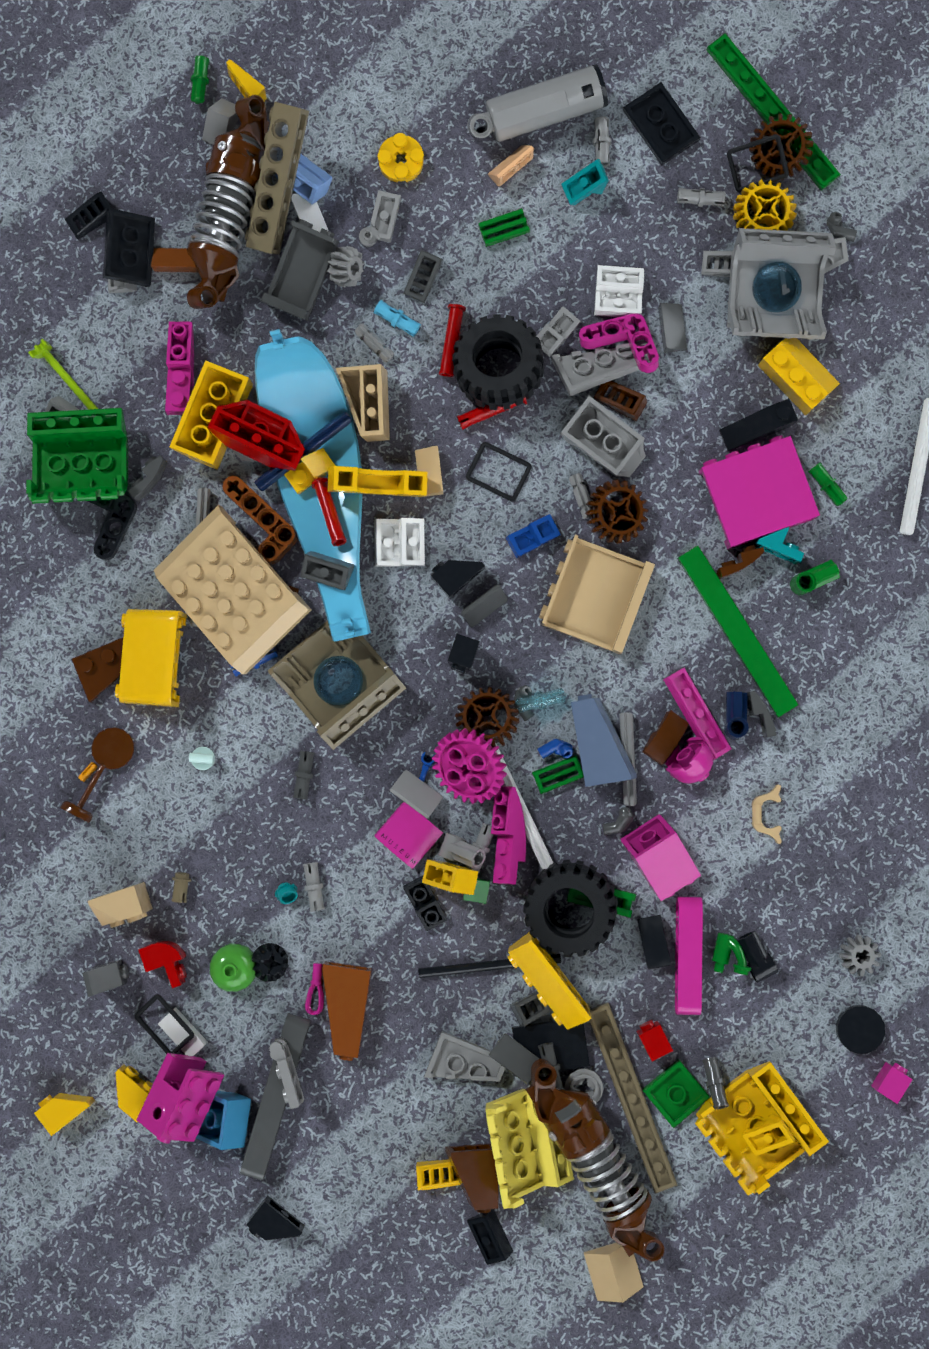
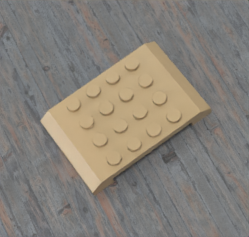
(230, 591)

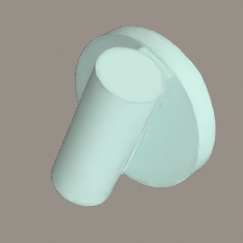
(202, 758)

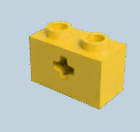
(450, 877)

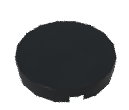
(860, 1029)

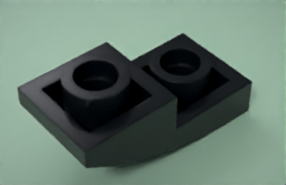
(425, 903)
(654, 942)

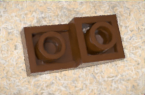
(748, 556)
(666, 737)

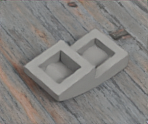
(557, 331)

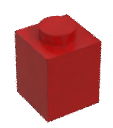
(654, 1040)

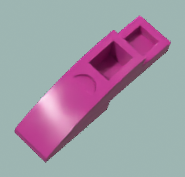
(180, 367)
(511, 840)

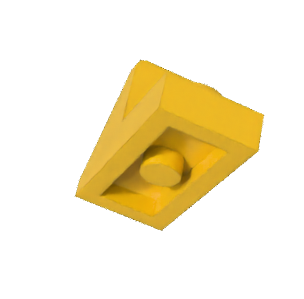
(312, 467)
(768, 1136)

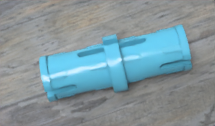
(397, 318)

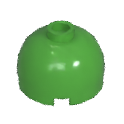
(232, 967)

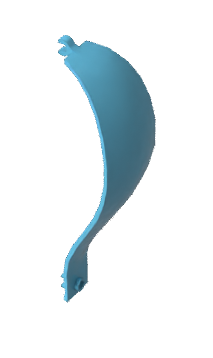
(302, 387)

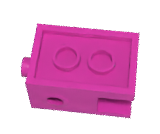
(179, 1098)

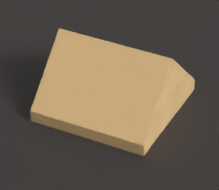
(613, 1273)

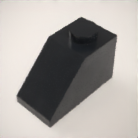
(455, 575)
(273, 1222)

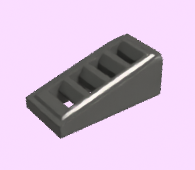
(415, 273)
(515, 1006)

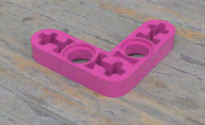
(625, 332)

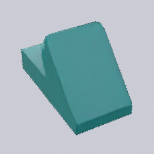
(585, 182)
(774, 545)

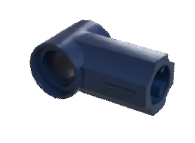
(736, 712)

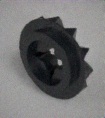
(263, 953)

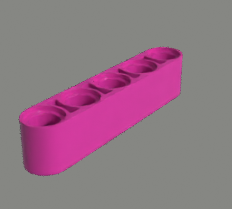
(688, 956)

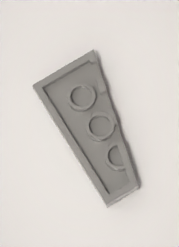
(594, 368)

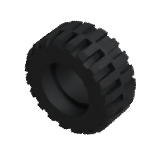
(491, 335)
(565, 938)

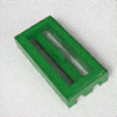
(500, 219)
(539, 781)

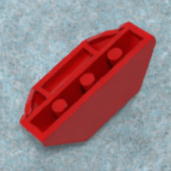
(257, 434)

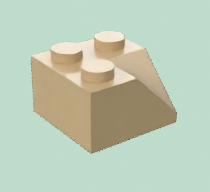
(123, 904)

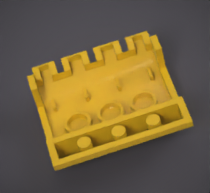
(751, 1101)

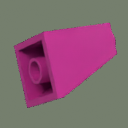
(661, 857)

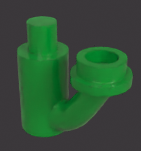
(722, 953)

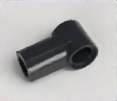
(758, 959)

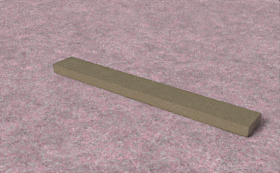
(632, 1098)

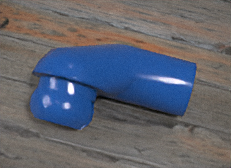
(558, 747)

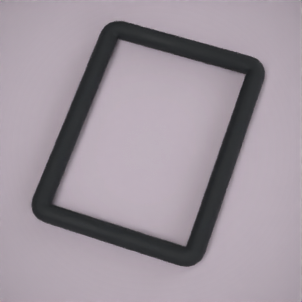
(752, 144)
(513, 457)
(174, 1014)

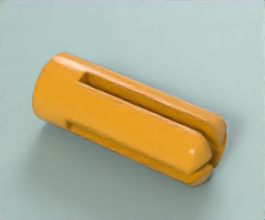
(88, 771)

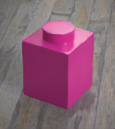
(892, 1081)

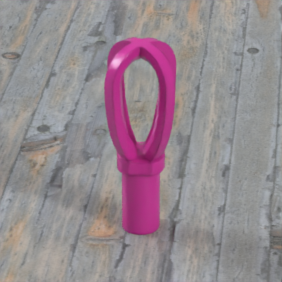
(315, 982)

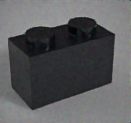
(463, 653)

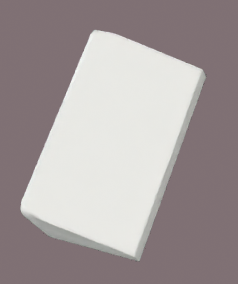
(308, 212)
(178, 1034)

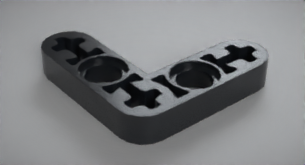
(113, 507)

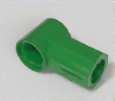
(815, 577)

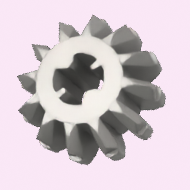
(346, 266)
(857, 964)

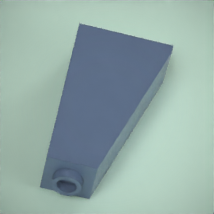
(599, 745)

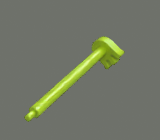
(43, 350)

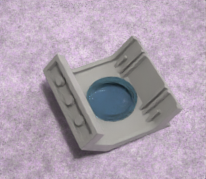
(759, 269)

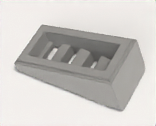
(707, 255)

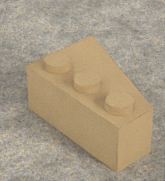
(368, 398)

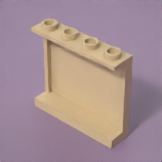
(596, 595)

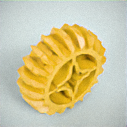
(754, 198)

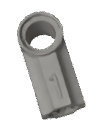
(459, 850)

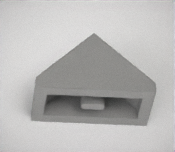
(219, 120)

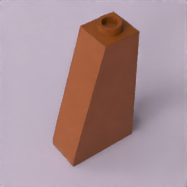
(346, 1003)

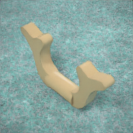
(757, 813)

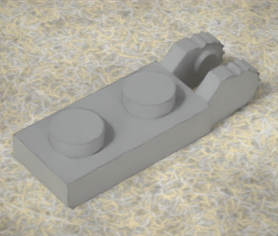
(287, 1072)

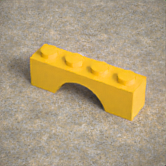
(377, 481)

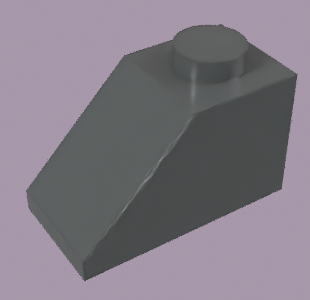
(105, 977)

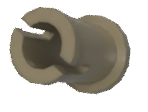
(180, 887)

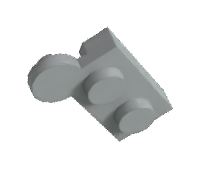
(382, 219)

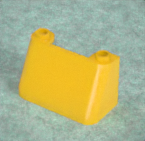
(150, 657)

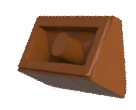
(172, 260)

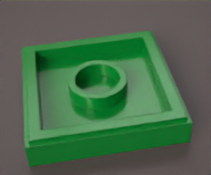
(676, 1093)

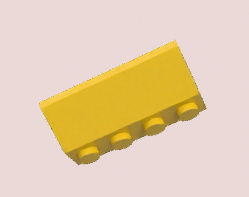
(213, 388)
(549, 981)

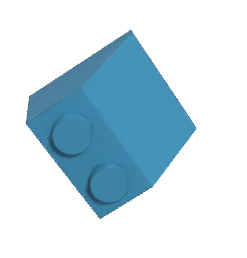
(226, 1121)

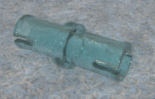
(540, 700)

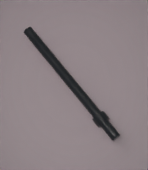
(471, 967)

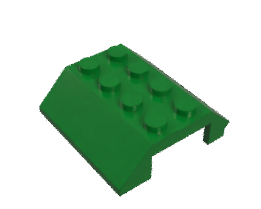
(77, 455)

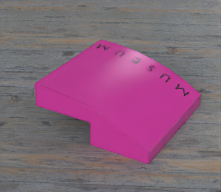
(408, 834)

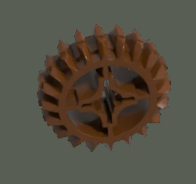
(768, 130)
(601, 503)
(480, 726)

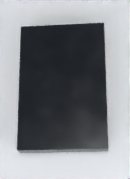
(661, 123)
(128, 247)
(568, 1045)

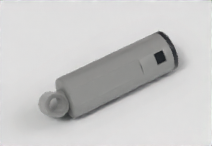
(542, 104)

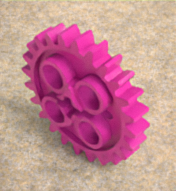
(469, 766)

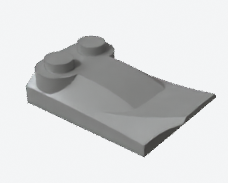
(605, 438)

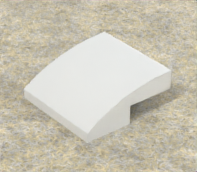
(618, 291)
(399, 542)

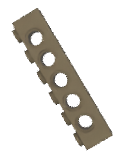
(286, 170)

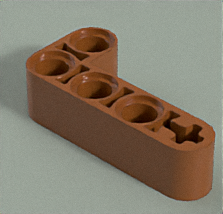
(258, 515)

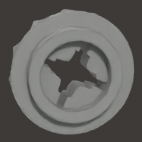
(592, 1079)

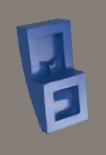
(533, 536)

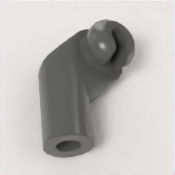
(837, 229)
(521, 692)
(622, 823)

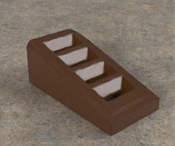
(626, 410)

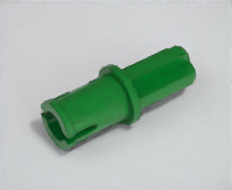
(199, 79)
(828, 484)

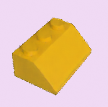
(798, 374)

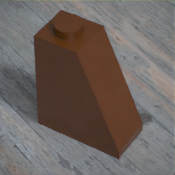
(476, 1174)

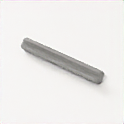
(627, 741)

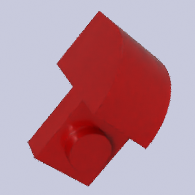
(167, 955)

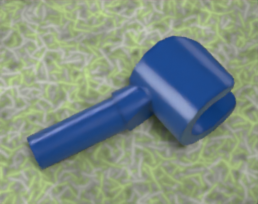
(425, 767)

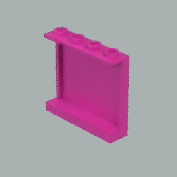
(759, 491)

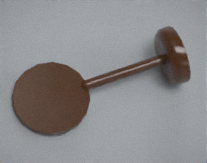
(111, 750)

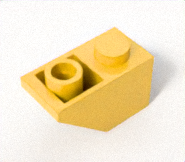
(131, 1091)

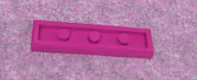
(696, 712)

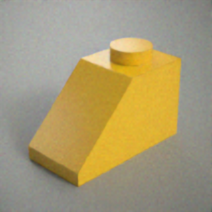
(61, 1110)

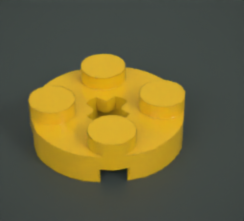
(400, 145)

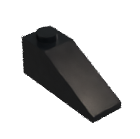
(759, 425)

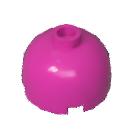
(691, 762)

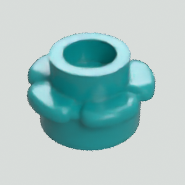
(286, 893)

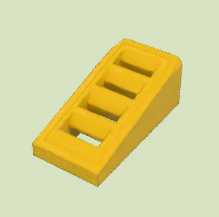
(245, 83)
(432, 1183)

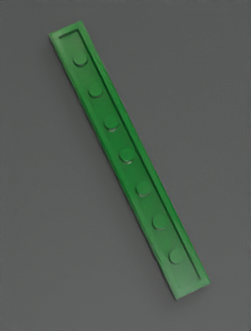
(768, 104)
(737, 631)

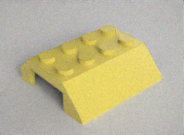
(523, 1149)

